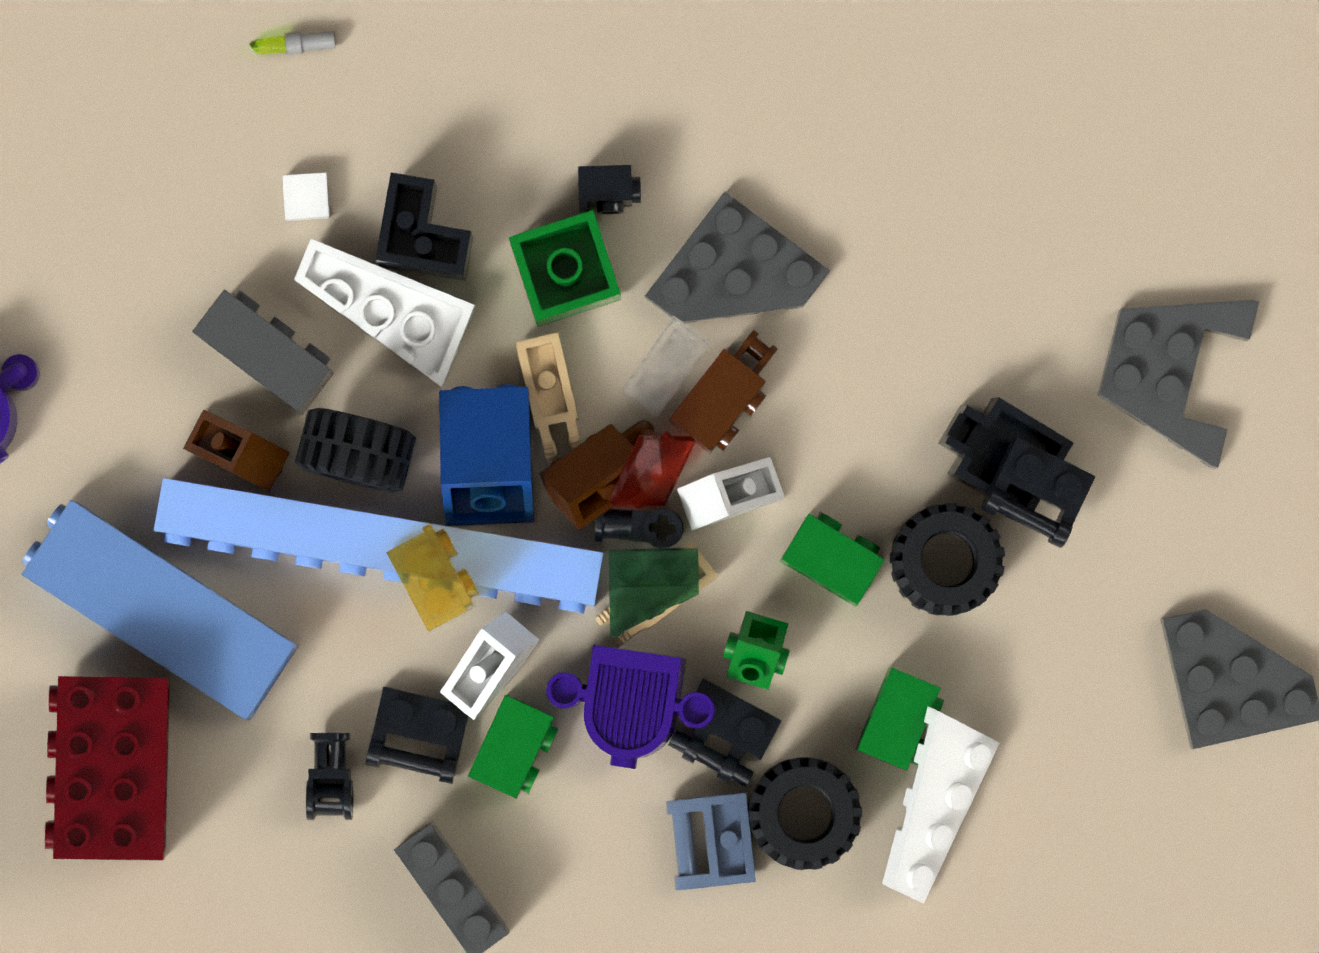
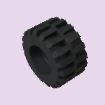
(355, 449)
(985, 551)
(844, 813)

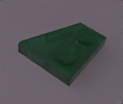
(648, 583)

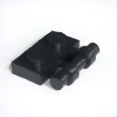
(734, 722)

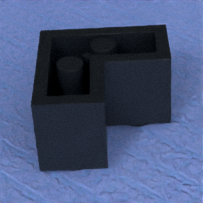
(410, 239)

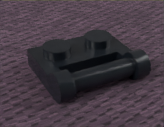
(1045, 479)
(422, 720)

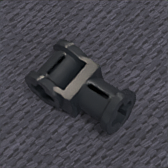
(636, 526)
(329, 780)

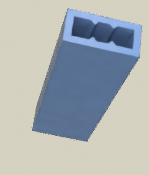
(158, 609)

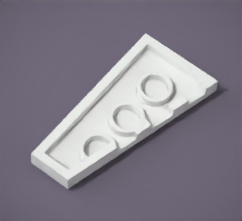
(399, 312)
(943, 789)

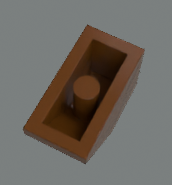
(236, 450)

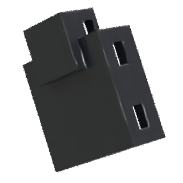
(984, 440)

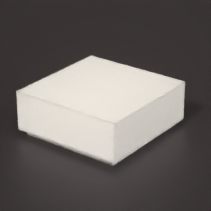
(306, 196)

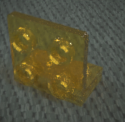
(432, 578)

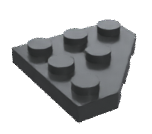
(735, 269)
(1232, 682)

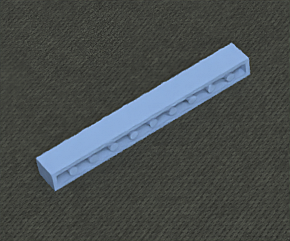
(362, 539)

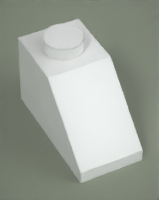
(730, 493)
(489, 664)

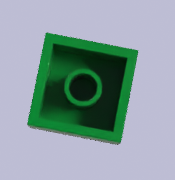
(565, 268)

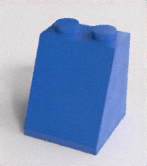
(486, 455)

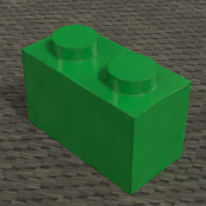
(832, 558)
(898, 719)
(512, 747)

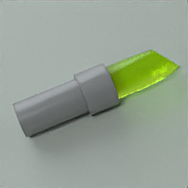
(294, 43)

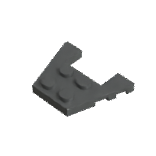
(1155, 362)

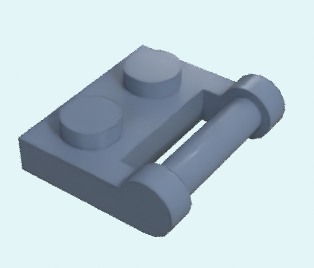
(726, 841)

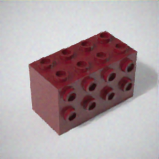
(108, 768)

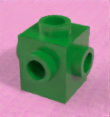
(757, 659)

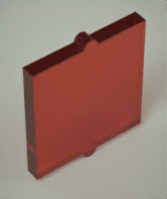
(652, 470)

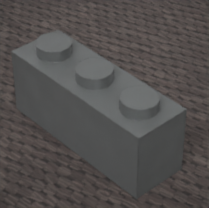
(264, 350)
(452, 890)

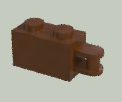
(723, 396)
(588, 474)

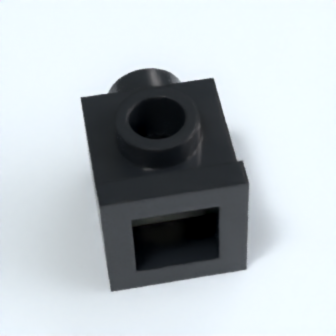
(607, 188)

